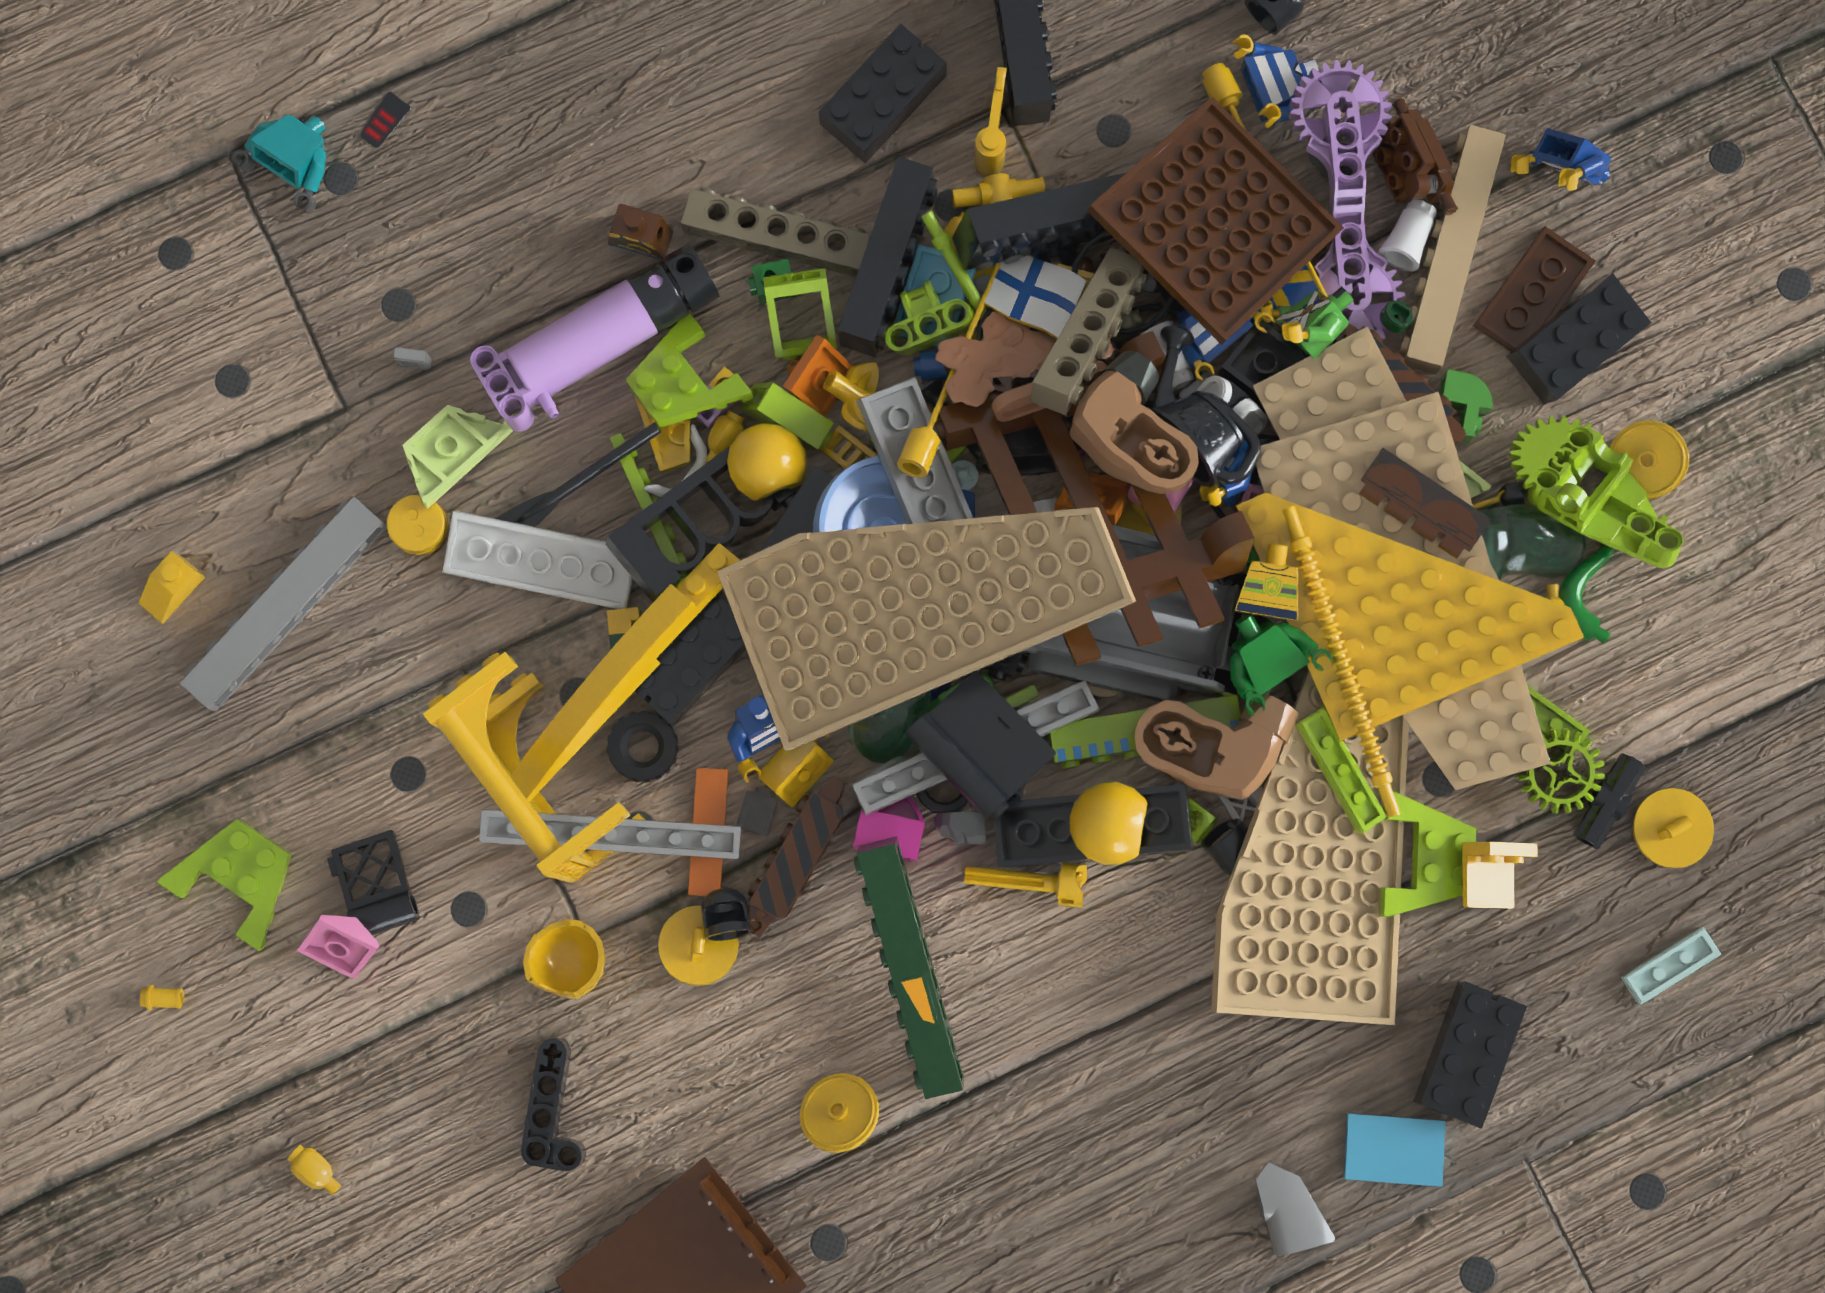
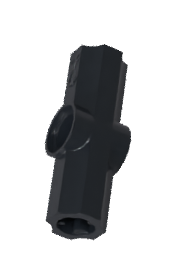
(1610, 801)

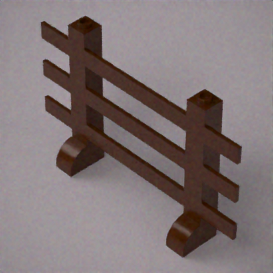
(1176, 567)

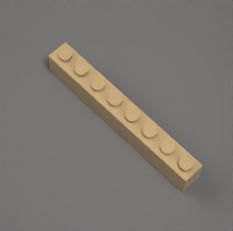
(1452, 250)

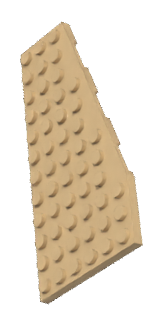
(896, 610)
(1480, 729)
(1304, 895)

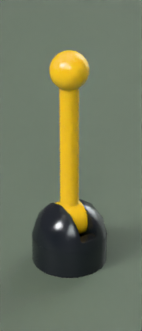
(1507, 495)

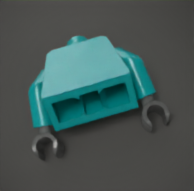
(290, 151)

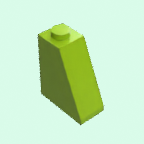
(779, 407)

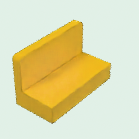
(795, 771)

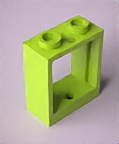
(796, 284)

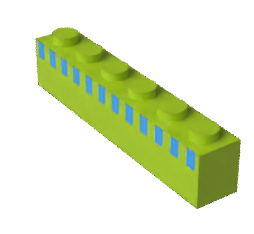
(1114, 734)

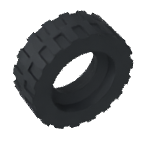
(635, 723)

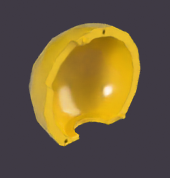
(766, 460)
(1108, 822)
(565, 959)

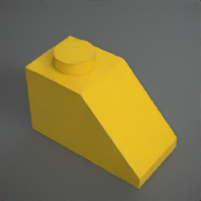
(169, 586)

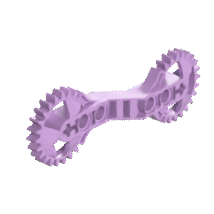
(1346, 191)

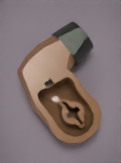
(1128, 436)

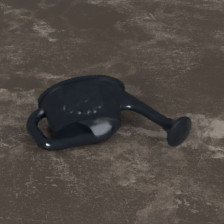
(1205, 419)
(1025, 445)

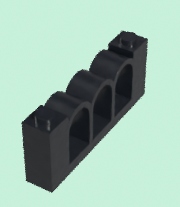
(643, 558)

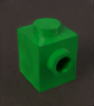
(765, 270)

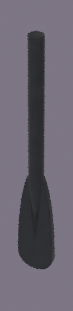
(538, 508)

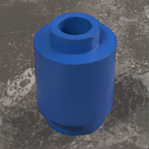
(928, 367)

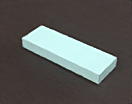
(1670, 965)

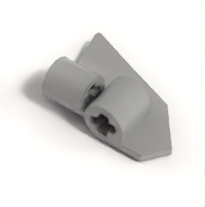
(1290, 1212)

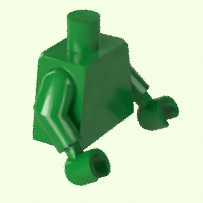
(1268, 656)

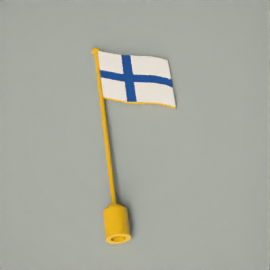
(1023, 292)

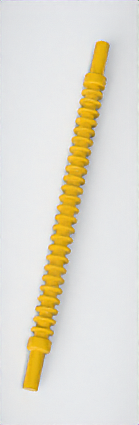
(1381, 777)

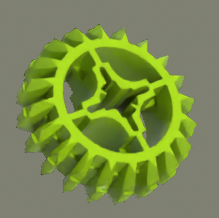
(1553, 783)

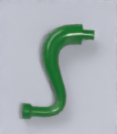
(1572, 590)

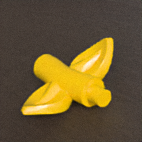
(859, 382)

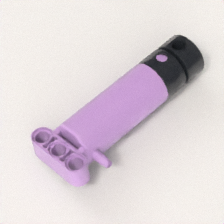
(592, 335)

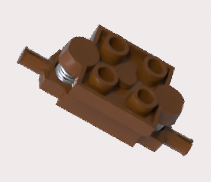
(1414, 160)

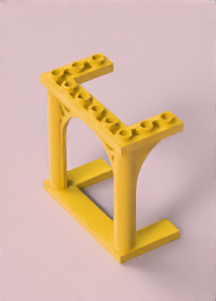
(486, 739)

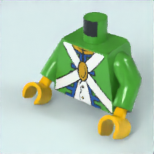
(1312, 321)

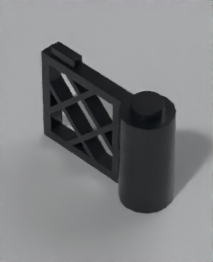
(379, 910)

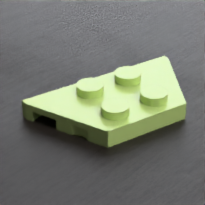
(450, 449)

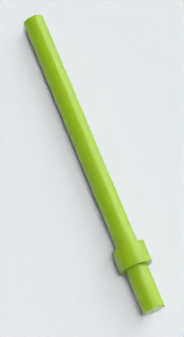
(942, 242)

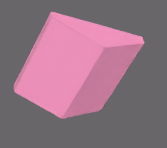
(339, 944)

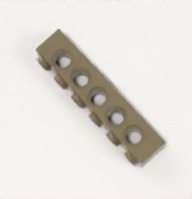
(757, 238)
(1088, 332)

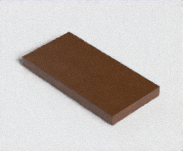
(1534, 290)

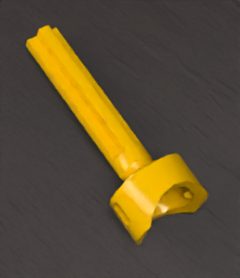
(1065, 884)

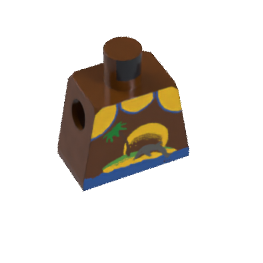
(638, 231)

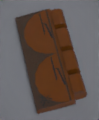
(1431, 503)

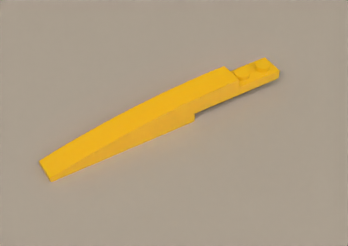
(620, 672)

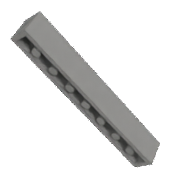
(283, 604)

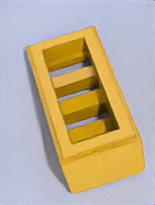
(836, 438)

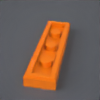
(709, 808)

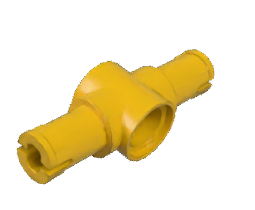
(995, 189)

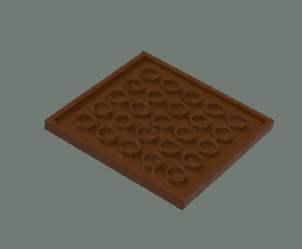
(1215, 220)

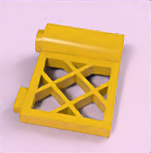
(990, 141)

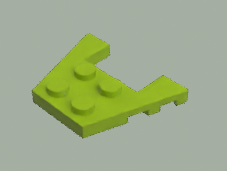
(672, 388)
(1434, 858)
(243, 864)

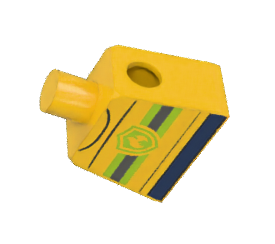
(1271, 587)

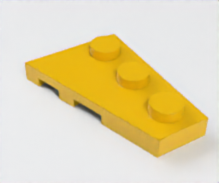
(671, 446)

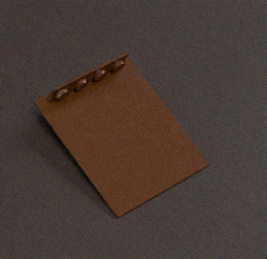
(686, 1242)

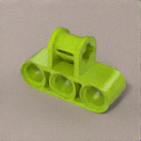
(922, 307)

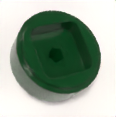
(1396, 316)

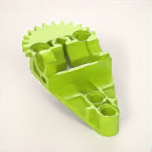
(1616, 513)

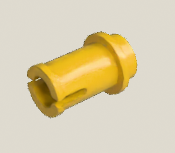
(161, 997)

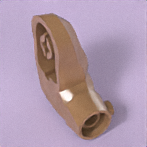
(1210, 753)

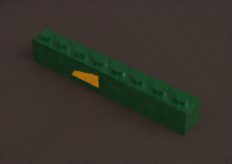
(910, 968)

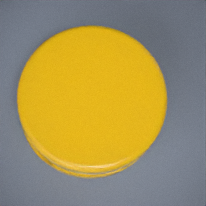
(415, 527)

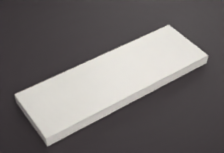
(536, 560)

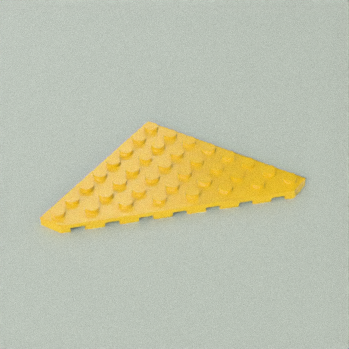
(1406, 616)

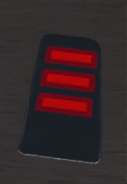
(384, 120)

